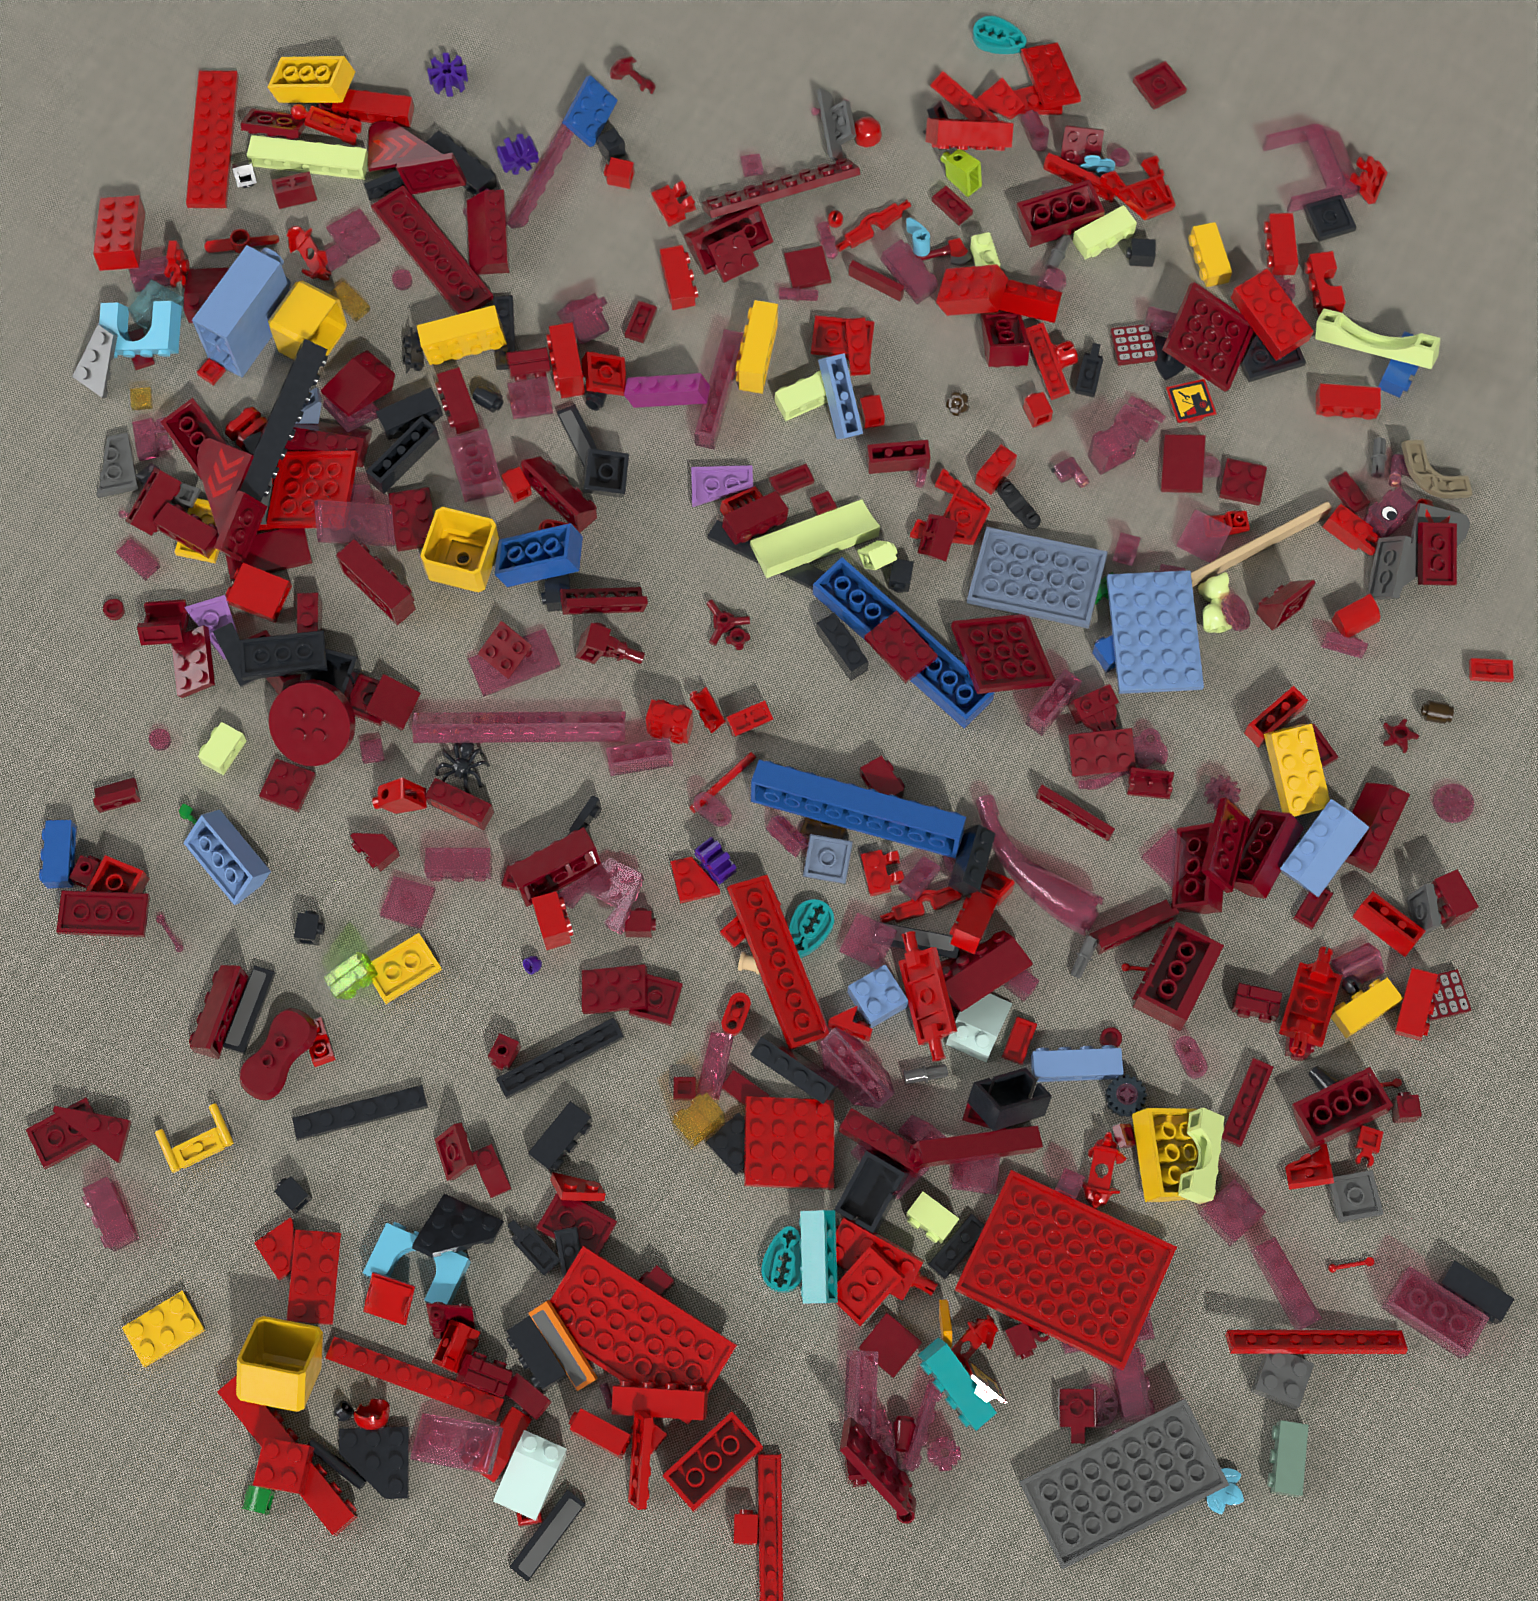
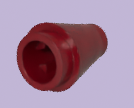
(903, 1432)

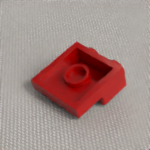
(604, 373)

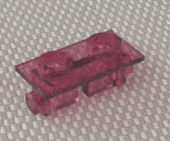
(780, 830)

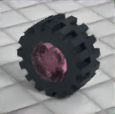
(1128, 1088)

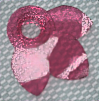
(1148, 752)

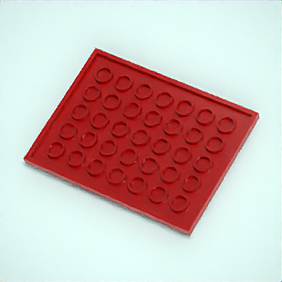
(1066, 1269)

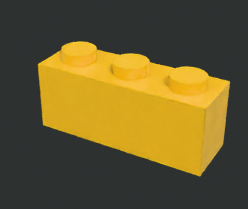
(1210, 254)
(1366, 1007)

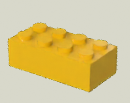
(311, 79)
(461, 335)
(757, 346)
(1297, 769)

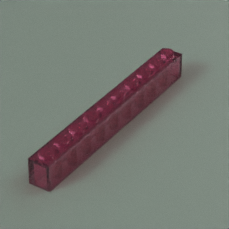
(519, 727)

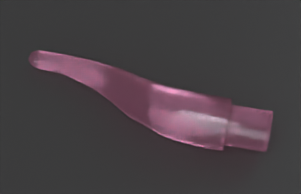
(1091, 784)

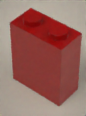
(258, 592)
(600, 1433)

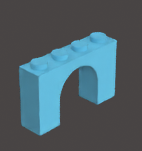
(161, 338)
(396, 1242)

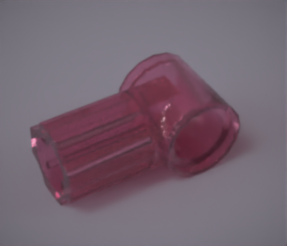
(1036, 130)

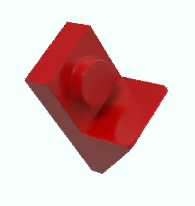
(845, 1022)

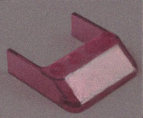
(1330, 157)

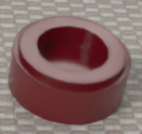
(113, 609)
(1111, 1036)

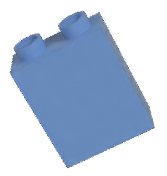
(237, 312)

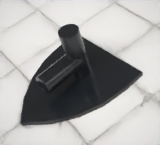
(1166, 364)

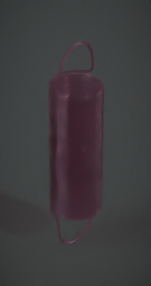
(606, 1394)

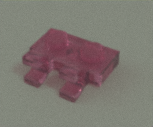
(146, 439)

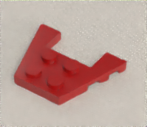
(1146, 197)
(963, 508)

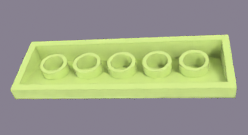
(815, 538)

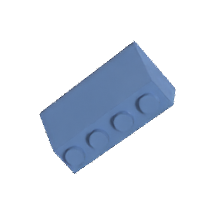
(1324, 848)
(226, 856)

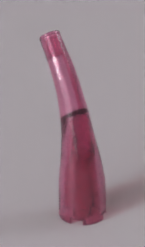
(1057, 896)

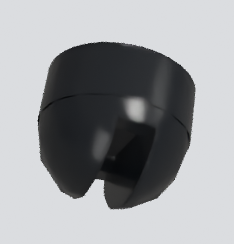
(1348, 987)
(343, 1410)

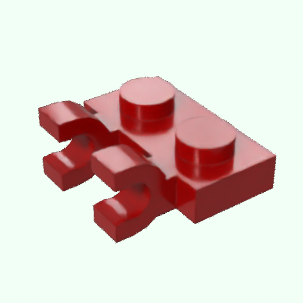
(1372, 180)
(667, 203)
(178, 263)
(876, 873)

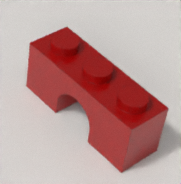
(1319, 268)

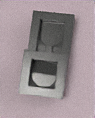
(186, 497)

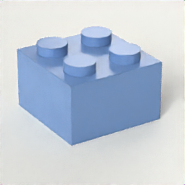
(877, 996)

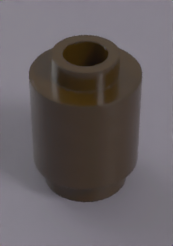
(1437, 712)

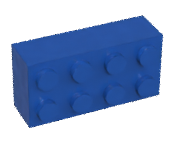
(538, 555)

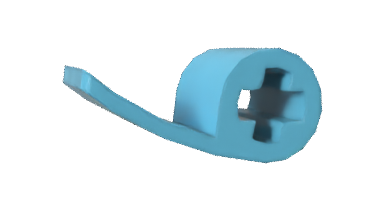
(920, 237)

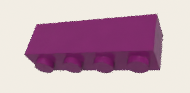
(667, 390)

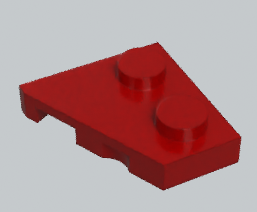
(1002, 100)
(692, 881)

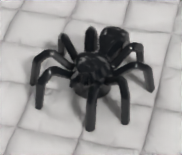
(462, 765)

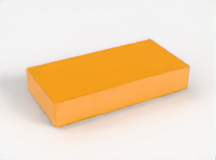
(945, 1322)

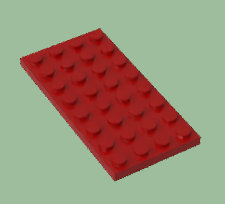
(636, 1329)

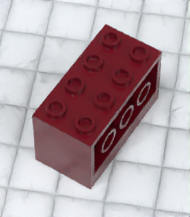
(1177, 975)

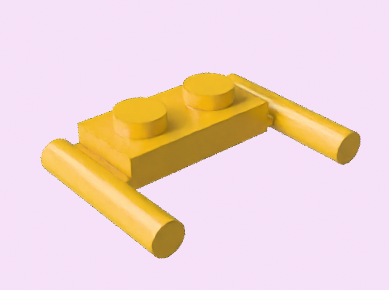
(197, 1147)

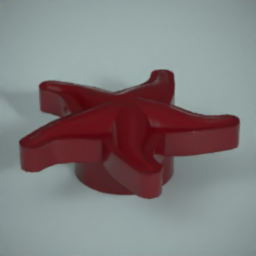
(1399, 735)

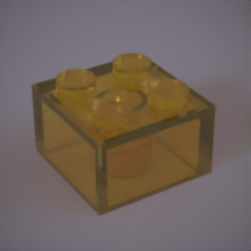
(698, 1120)

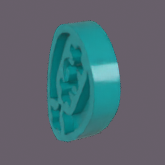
(998, 26)
(821, 930)
(771, 1262)

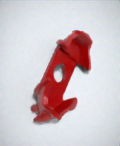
(302, 241)
(1098, 1189)
(978, 1333)

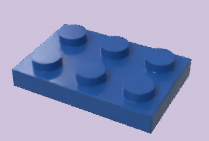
(589, 111)

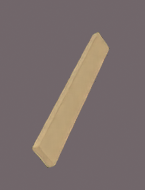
(1260, 543)

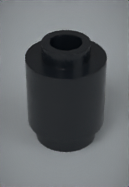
(488, 398)

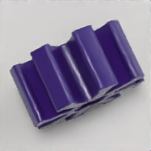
(447, 74)
(517, 154)
(715, 860)

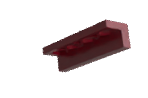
(603, 604)
(1134, 926)

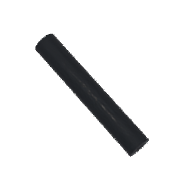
(337, 1464)

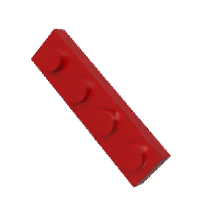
(960, 98)
(1075, 174)
(640, 1460)

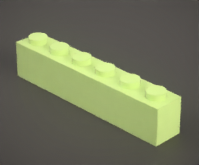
(308, 156)

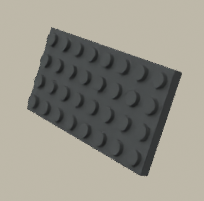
(1123, 1483)

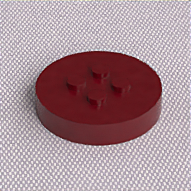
(312, 722)

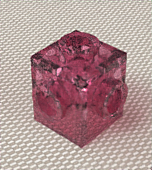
(934, 1456)

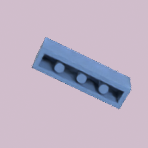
(840, 396)
(1077, 1064)

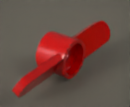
(230, 243)

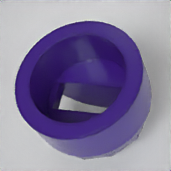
(532, 964)

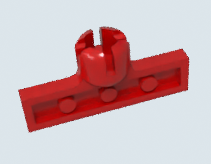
(1051, 359)

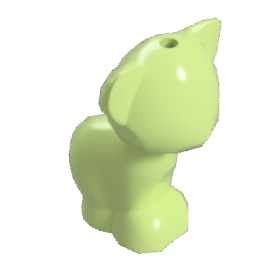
(1214, 591)

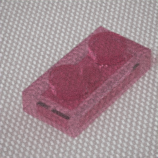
(137, 559)
(1349, 646)
(919, 878)

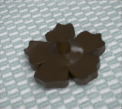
(957, 403)

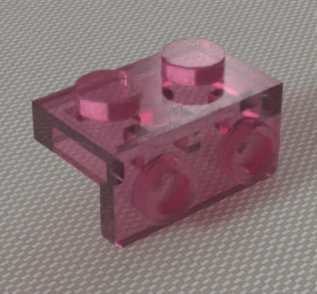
(1159, 319)

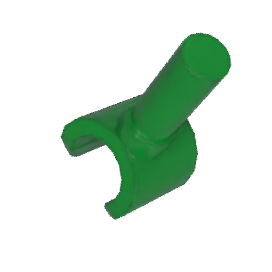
(185, 812)

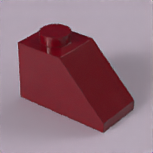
(491, 1171)

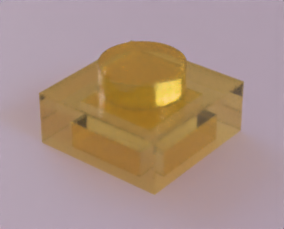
(141, 398)

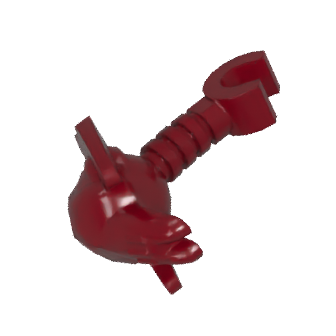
(624, 67)

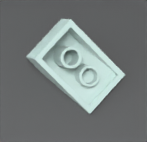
(979, 1027)
(530, 1475)

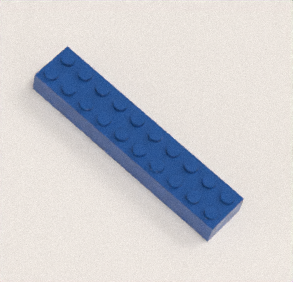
(865, 607)
(857, 808)

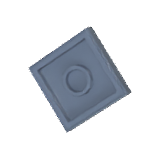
(827, 859)

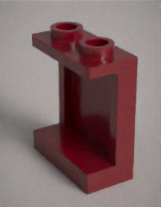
(163, 622)

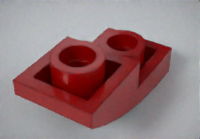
(1236, 519)
(321, 1050)

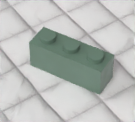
(1288, 1458)

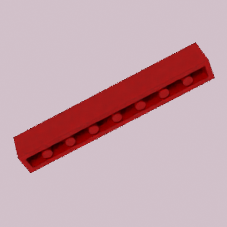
(319, 1493)

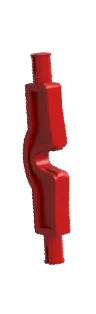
(880, 219)
(913, 908)

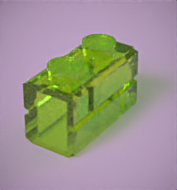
(351, 976)

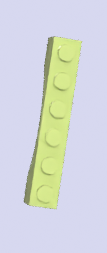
(1340, 330)

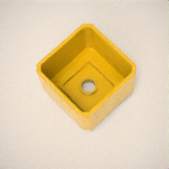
(307, 315)
(458, 535)
(279, 1363)

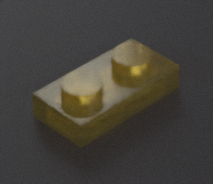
(350, 301)

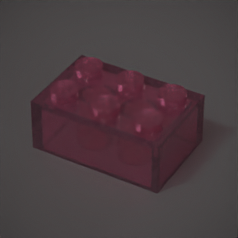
(475, 465)

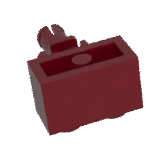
(597, 642)
(1096, 709)

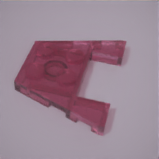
(612, 884)

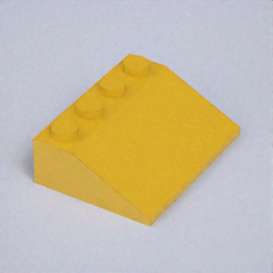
(1163, 1151)

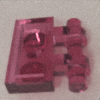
(1143, 425)

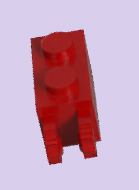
(1351, 530)

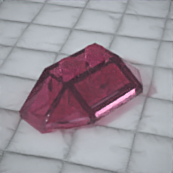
(860, 1073)

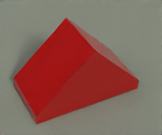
(996, 886)

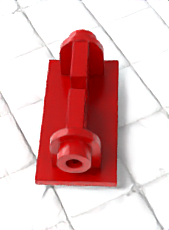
(708, 709)

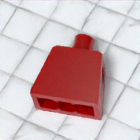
(400, 796)

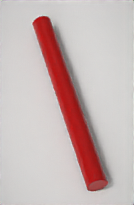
(728, 777)

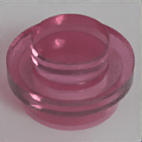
(1120, 157)

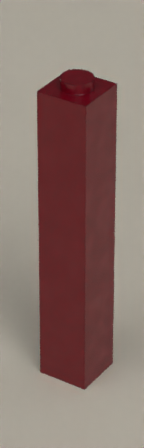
(975, 1147)

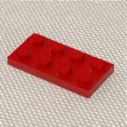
(1050, 75)
(313, 1277)

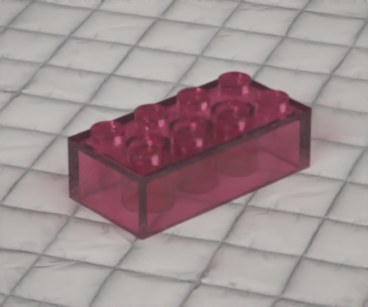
(1435, 1312)

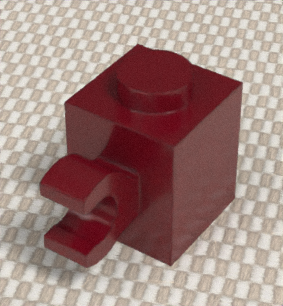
(1022, 1340)

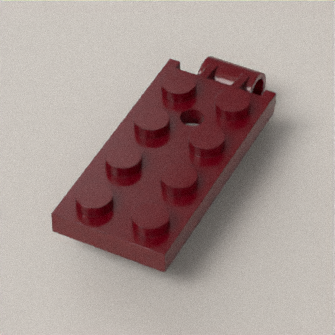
(878, 1469)

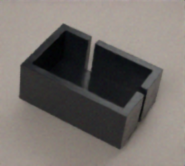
(341, 672)
(1008, 1099)
(871, 1190)

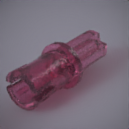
(827, 240)
(797, 294)

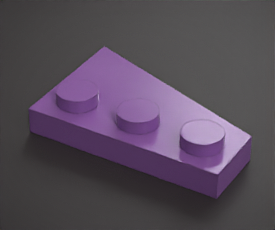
(719, 481)
(212, 614)

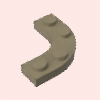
(1428, 478)

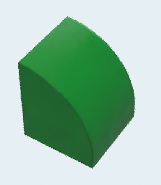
(258, 1500)

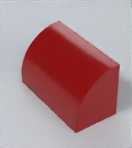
(1357, 616)

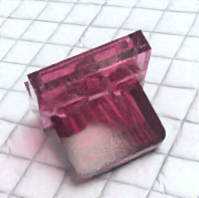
(586, 317)

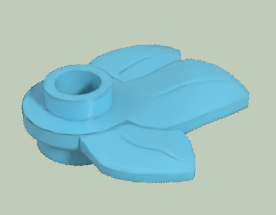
(1095, 163)
(1229, 1495)

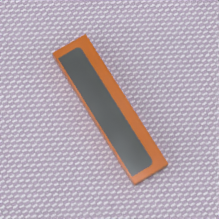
(563, 1345)

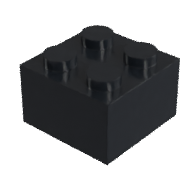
(605, 473)

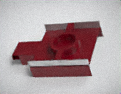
(1077, 1411)

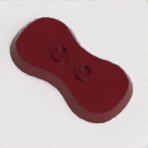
(267, 1069)

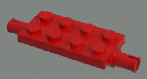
(927, 995)
(1311, 1003)
(854, 1240)

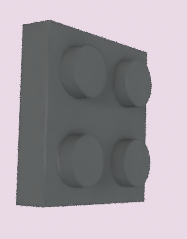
(1424, 908)
(1355, 1196)

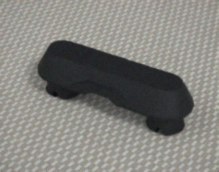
(1018, 506)

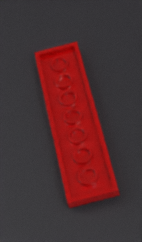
(212, 139)
(778, 961)

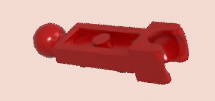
(328, 123)

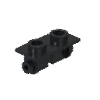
(412, 358)

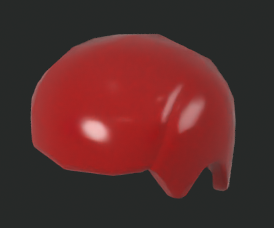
(867, 131)
(373, 1415)

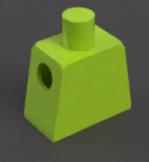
(963, 171)

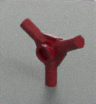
(723, 621)

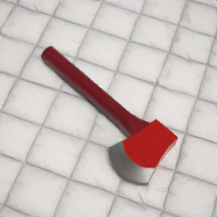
(955, 249)

